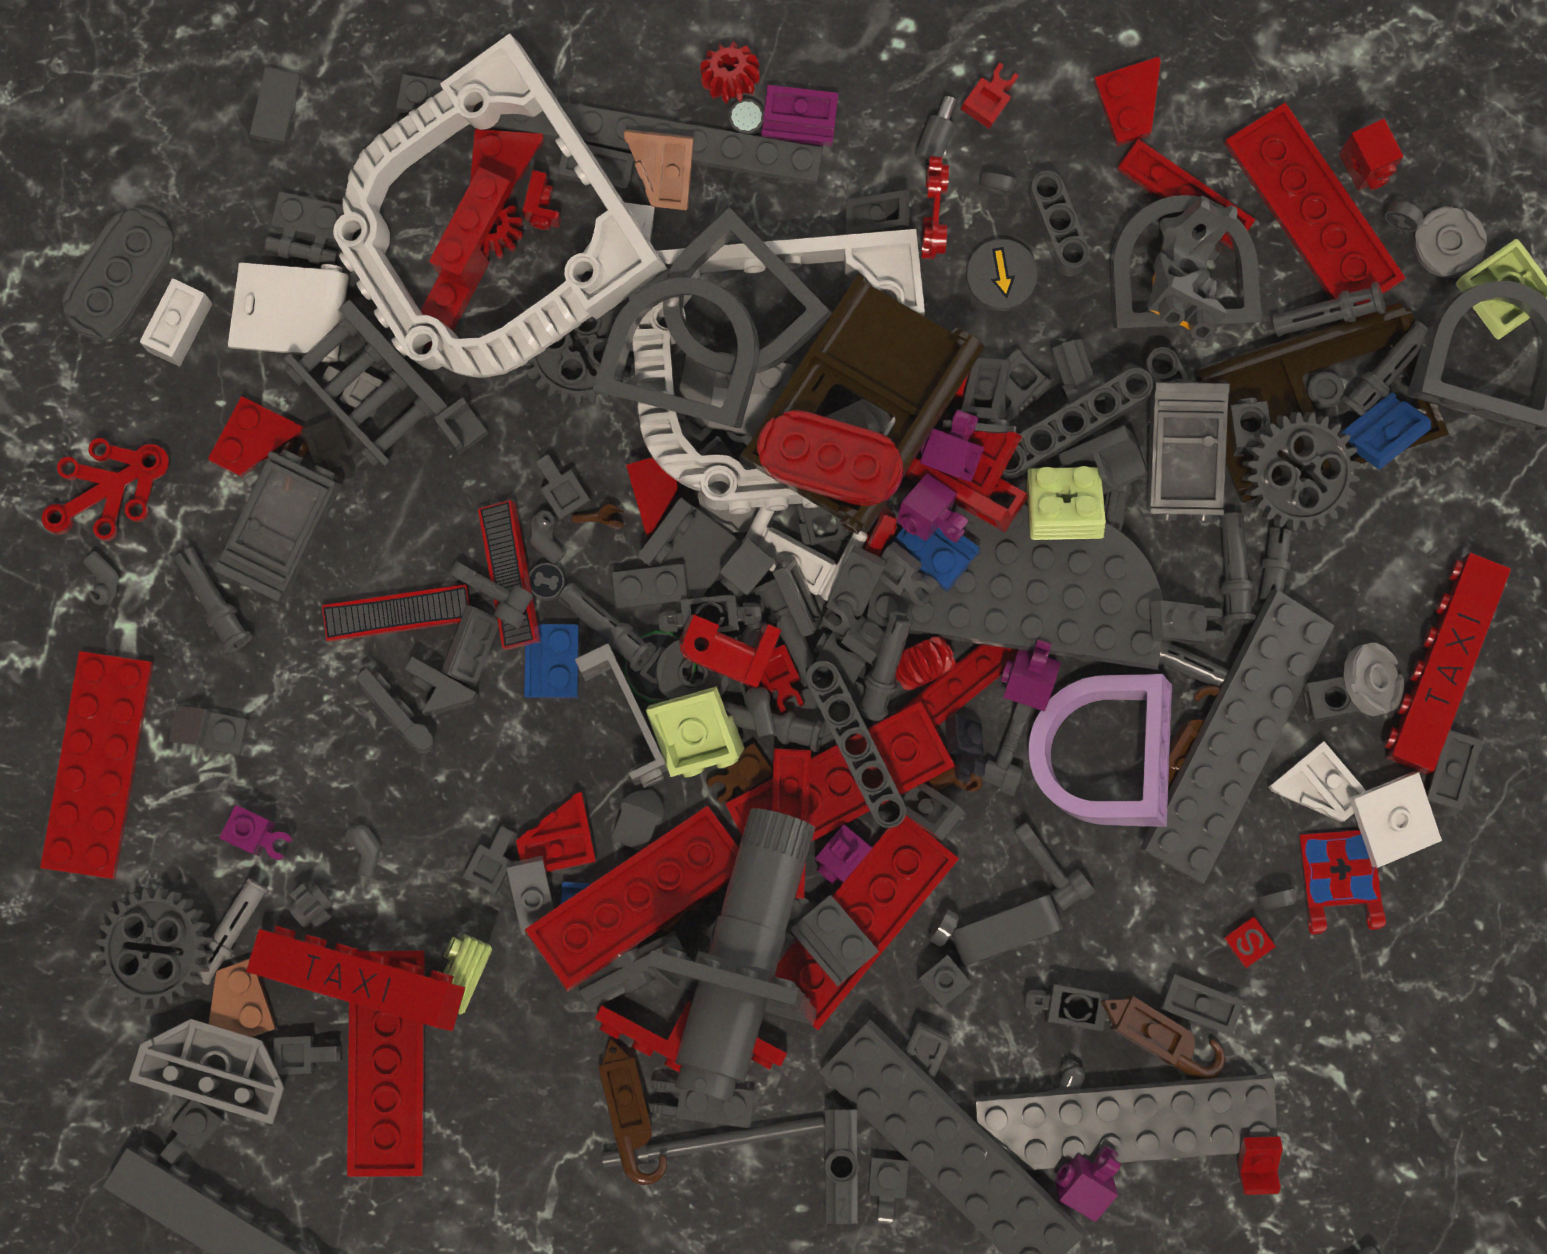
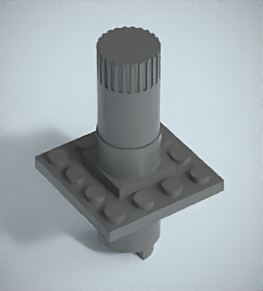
(737, 973)

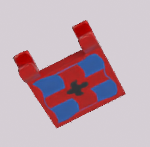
(1339, 874)

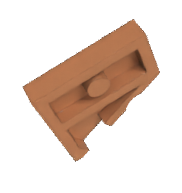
(664, 166)
(240, 1002)

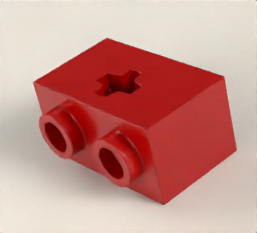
(1371, 156)

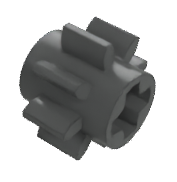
(310, 905)

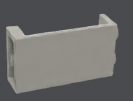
(600, 661)

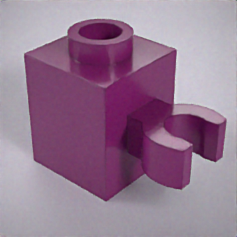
(953, 451)
(930, 508)
(1031, 677)
(252, 833)
(841, 855)
(1089, 1185)

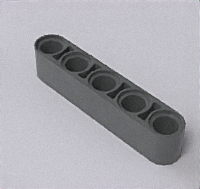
(1085, 410)
(854, 725)

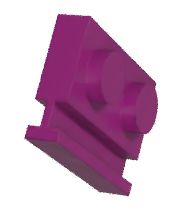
(800, 115)

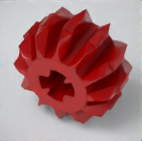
(730, 72)
(506, 232)
(924, 663)

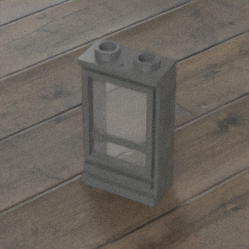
(1187, 449)
(278, 525)

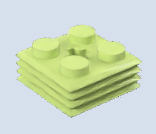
(1507, 264)
(1065, 503)
(466, 963)

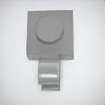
(358, 390)

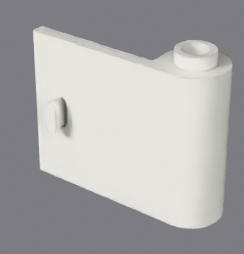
(291, 308)

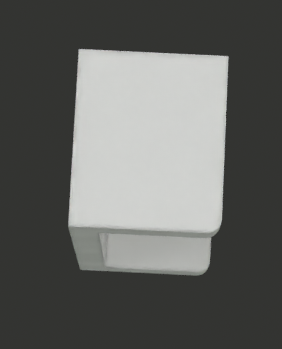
(176, 322)

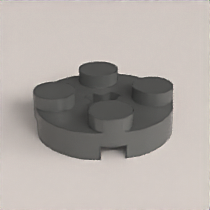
(672, 681)

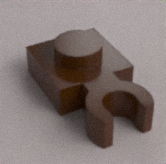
(746, 773)

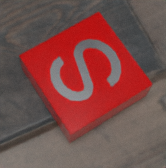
(1249, 942)

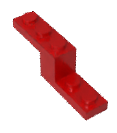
(459, 253)
(648, 1042)

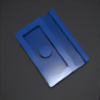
(1386, 430)
(939, 555)
(552, 663)

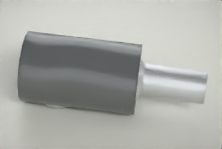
(937, 132)

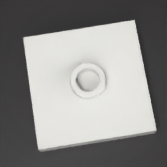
(1395, 819)

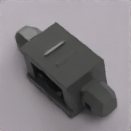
(749, 614)
(1037, 1001)

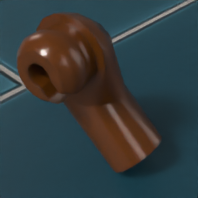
(948, 778)

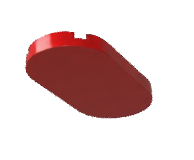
(830, 458)

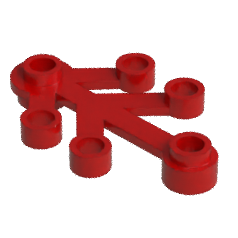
(933, 233)
(110, 486)

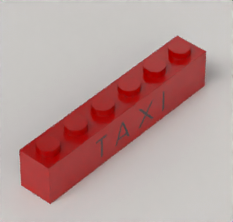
(1447, 663)
(356, 979)

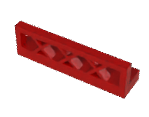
(971, 500)

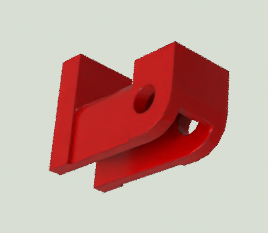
(727, 654)

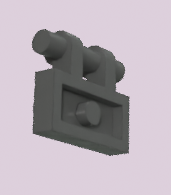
(306, 218)

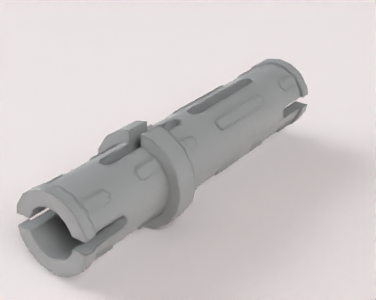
(252, 893)

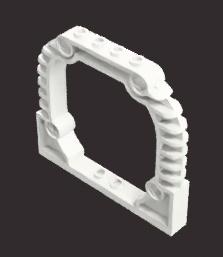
(618, 251)
(885, 261)

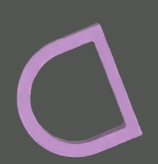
(1153, 806)

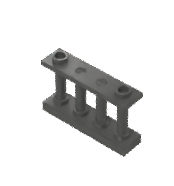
(375, 351)

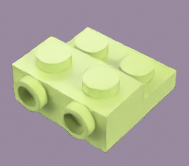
(695, 732)

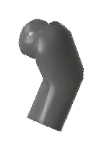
(542, 537)
(106, 579)
(758, 704)
(367, 846)
(1072, 1076)

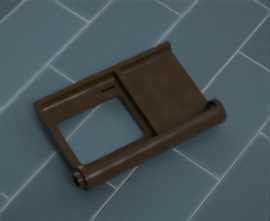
(888, 360)
(1277, 372)

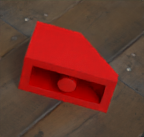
(653, 492)

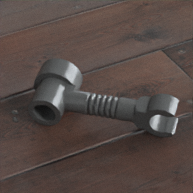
(512, 602)
(1002, 772)
(1068, 888)

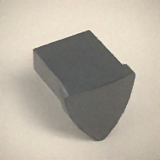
(638, 819)

